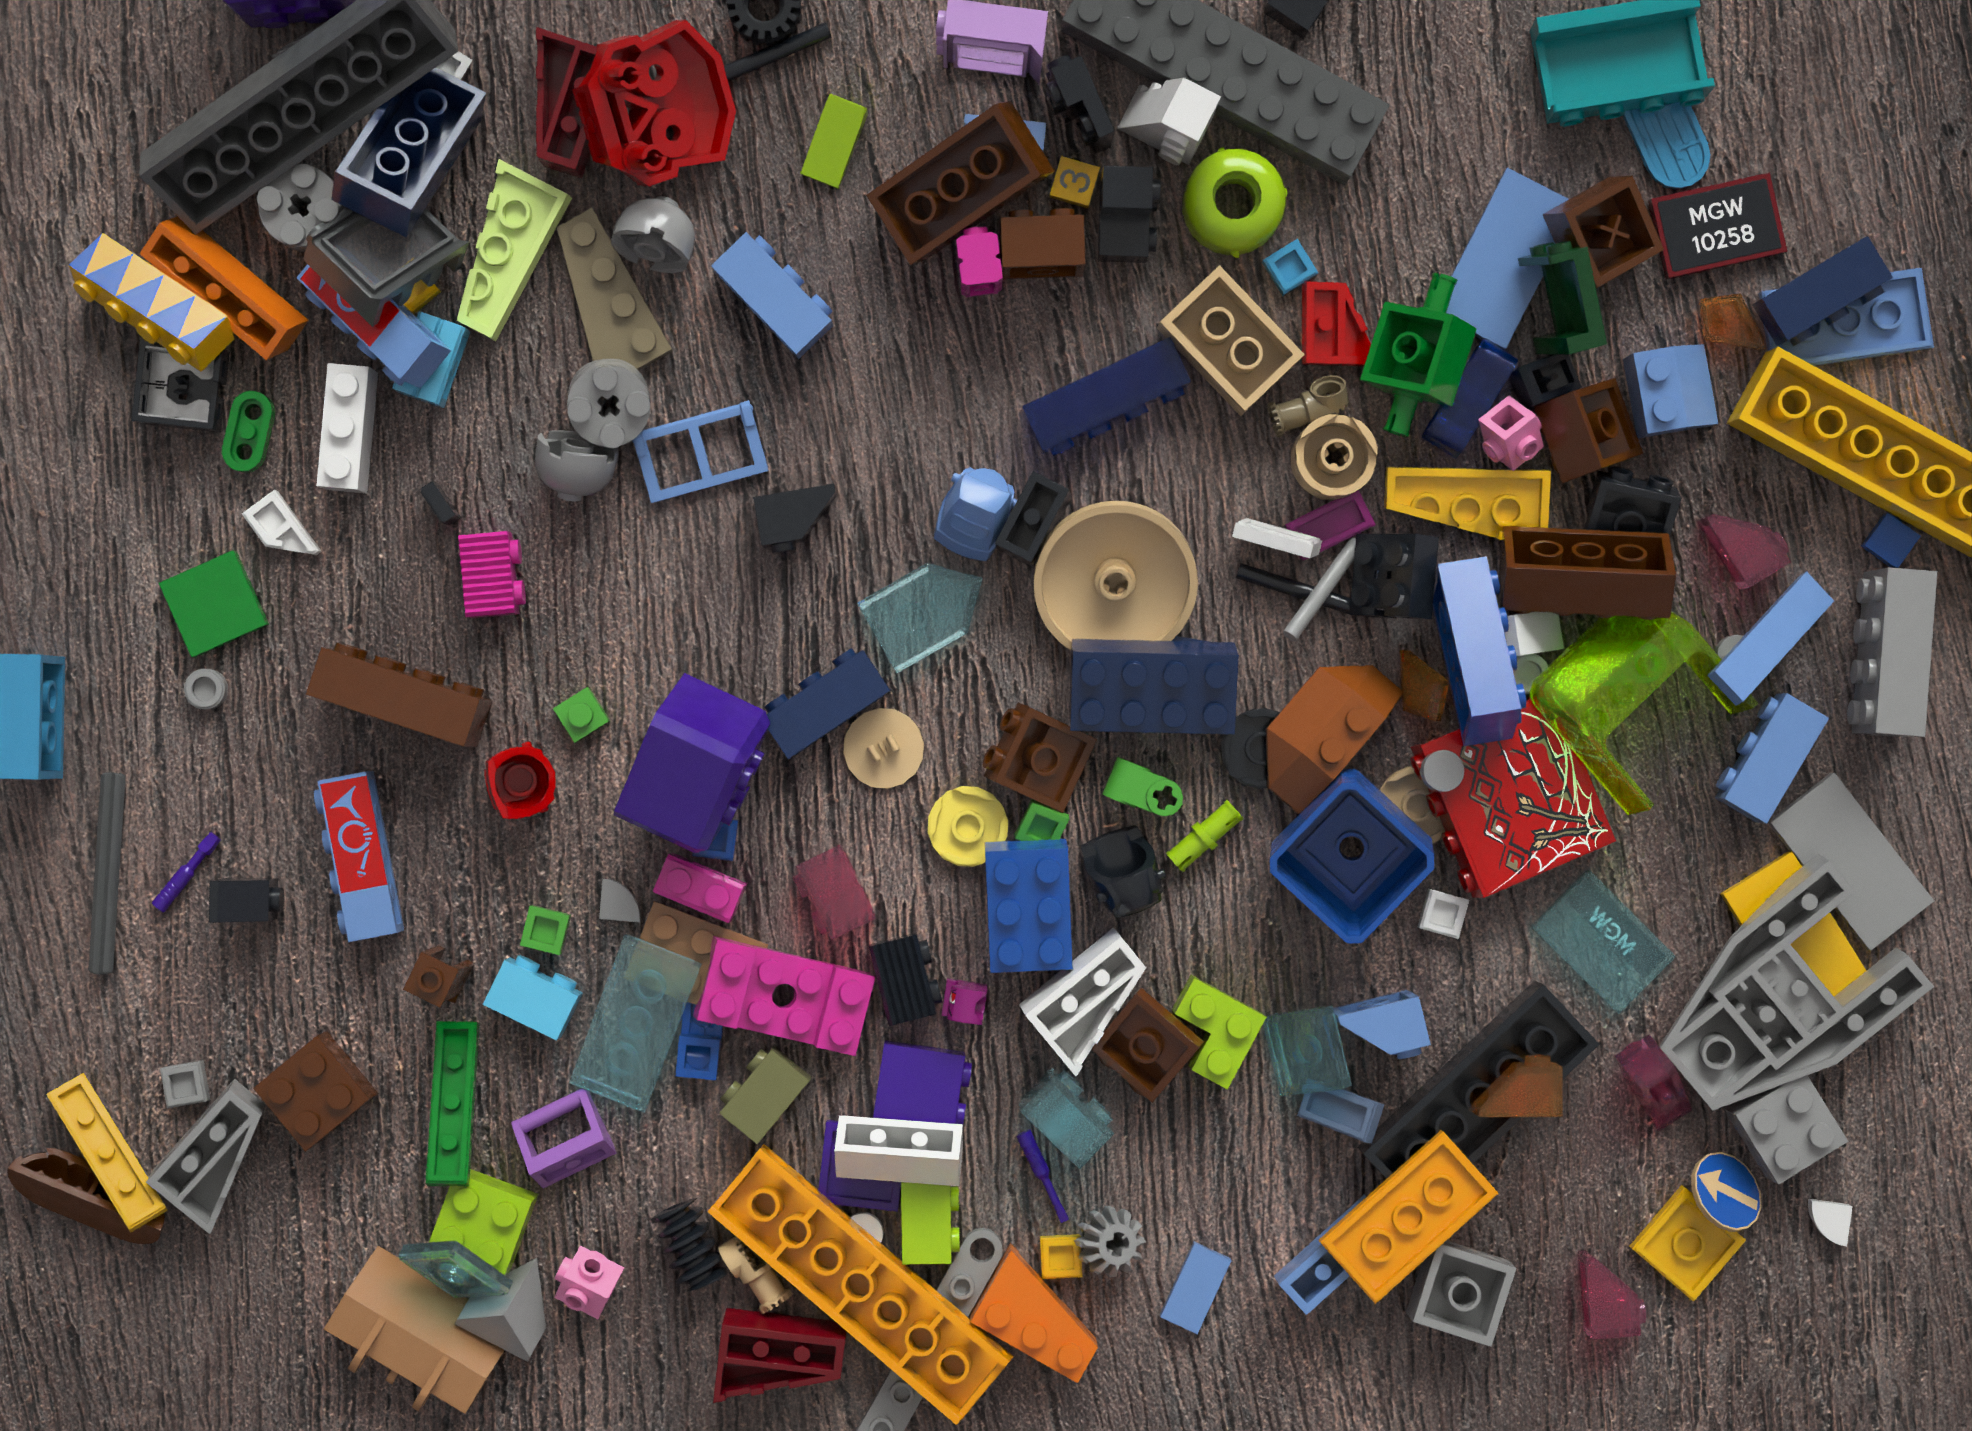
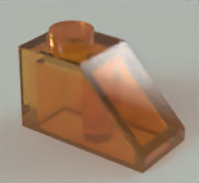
(1524, 1090)

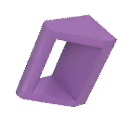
(571, 1155)

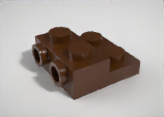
(1038, 756)
(1146, 1045)

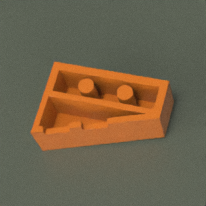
(1033, 1318)

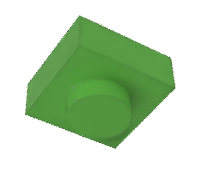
(581, 714)
(1041, 823)
(545, 929)

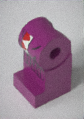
(964, 1001)

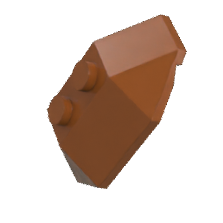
(1325, 729)

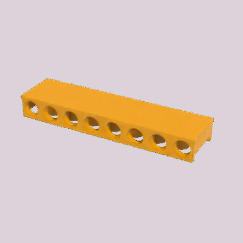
(860, 1284)

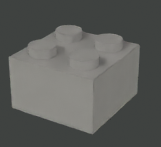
(1786, 1128)
(1461, 1292)

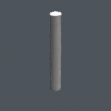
(1321, 591)

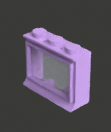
(992, 38)

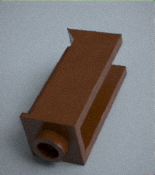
(435, 979)

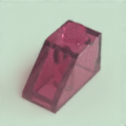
(1745, 548)
(1654, 1082)
(1608, 1304)

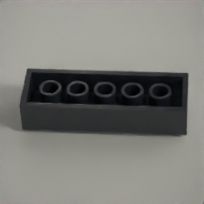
(1528, 1026)

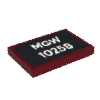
(1718, 226)

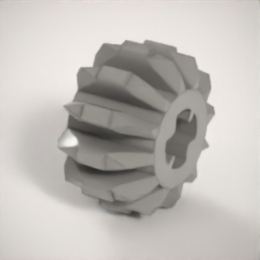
(1104, 1228)

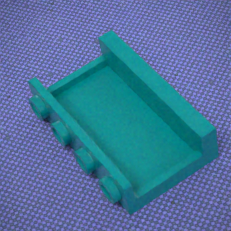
(1619, 60)

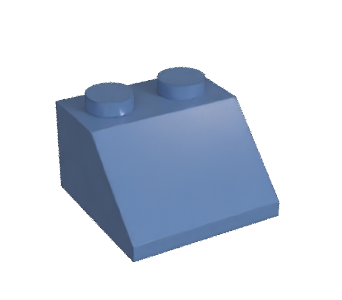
(1670, 390)
(1389, 1022)

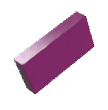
(1334, 521)

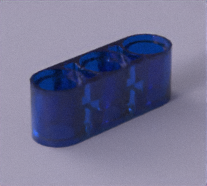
(1479, 386)

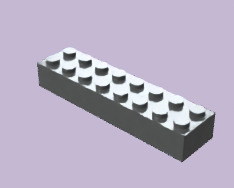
(1259, 81)
(295, 106)

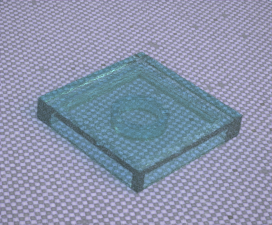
(1306, 1051)
(455, 1269)

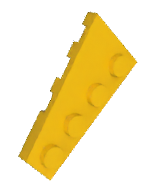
(1471, 497)

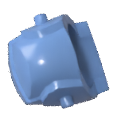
(974, 513)

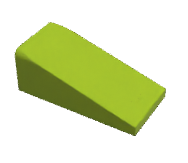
(834, 141)

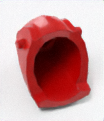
(520, 781)

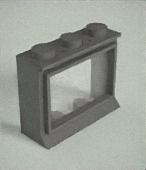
(376, 264)

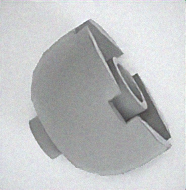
(655, 232)
(573, 464)

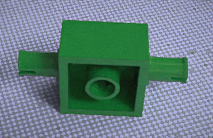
(1418, 354)

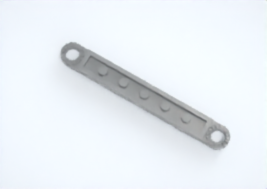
(962, 1287)

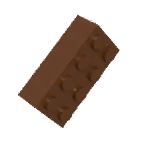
(960, 182)
(1586, 572)
(403, 698)

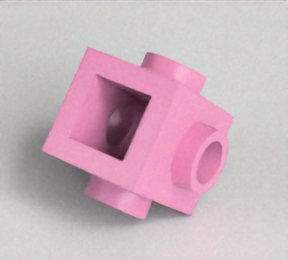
(1511, 433)
(587, 1281)

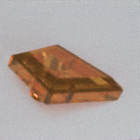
(1730, 322)
(1422, 687)

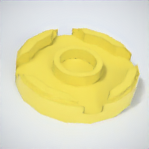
(964, 822)

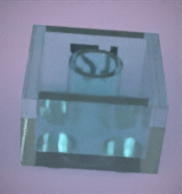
(1067, 1117)

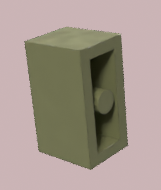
(764, 1094)

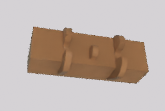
(413, 1332)

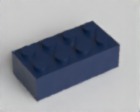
(408, 150)
(1153, 686)

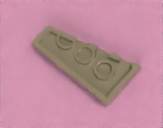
(608, 300)

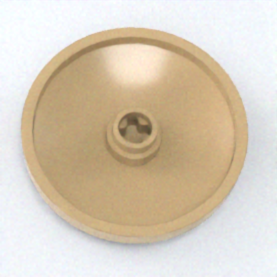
(1115, 575)

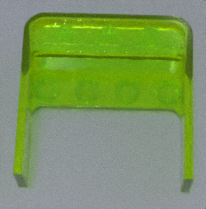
(1608, 677)

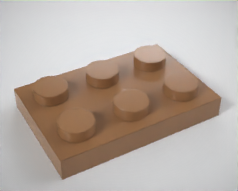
(688, 937)

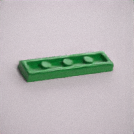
(452, 1104)

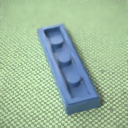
(1770, 638)

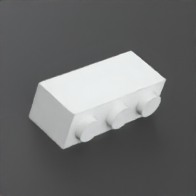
(347, 428)
(899, 1150)

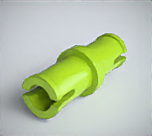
(1204, 835)

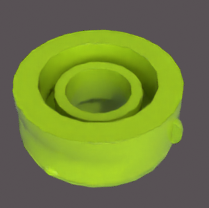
(1220, 232)

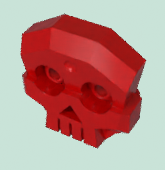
(686, 94)

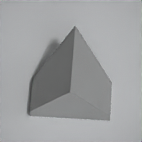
(511, 1319)

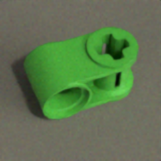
(1135, 787)

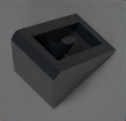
(1544, 380)

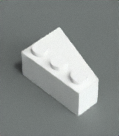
(1171, 117)
(1081, 1001)

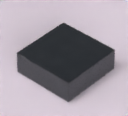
(440, 503)

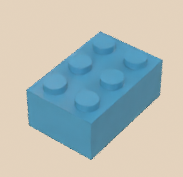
(32, 716)

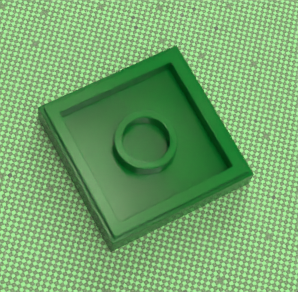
(213, 603)

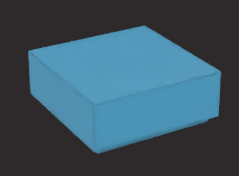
(1290, 267)

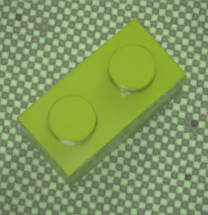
(927, 1223)

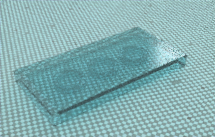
(635, 1023)

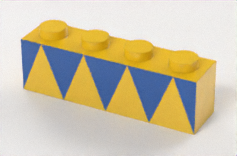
(151, 303)

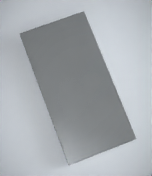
(1835, 826)

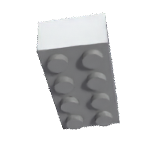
(1893, 652)

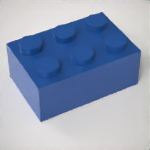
(1028, 905)

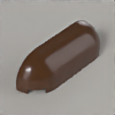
(72, 1190)

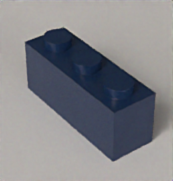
(1823, 293)
(825, 702)

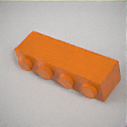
(212, 273)

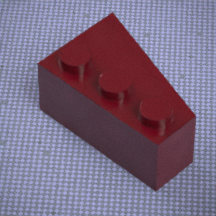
(559, 129)
(775, 1352)

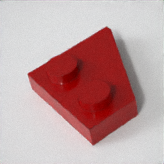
(1331, 326)

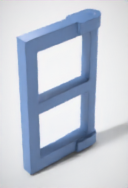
(744, 409)

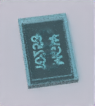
(1602, 941)

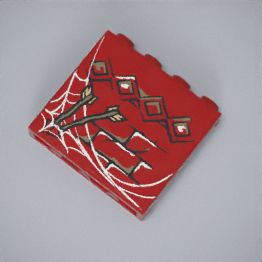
(1518, 806)

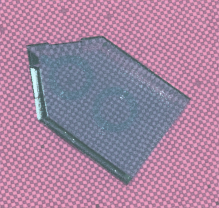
(921, 612)

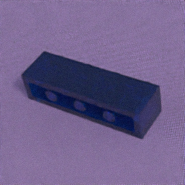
(1106, 396)

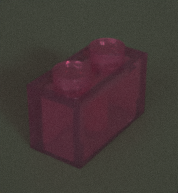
(835, 892)

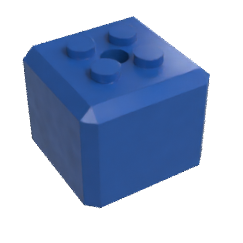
(1356, 891)

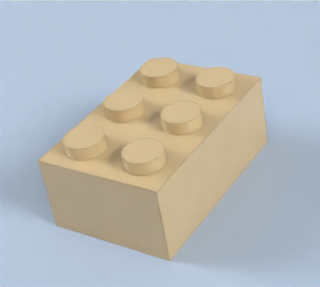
(1230, 340)

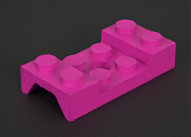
(826, 1002)

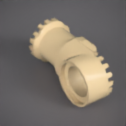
(760, 1278)

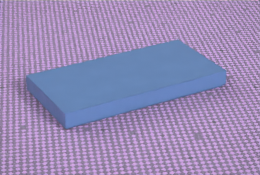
(1490, 283)
(1882, 327)

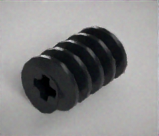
(689, 1245)

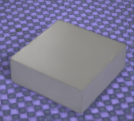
(185, 1084)

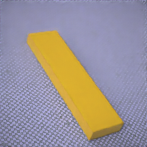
(106, 1152)

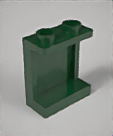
(1570, 297)

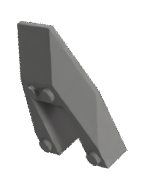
(1767, 1014)

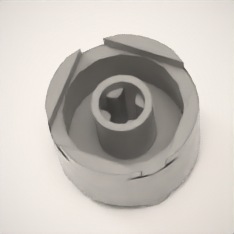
(281, 203)
(609, 426)

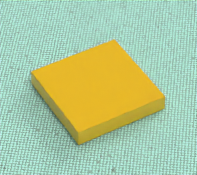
(1686, 1244)

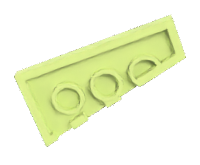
(514, 236)

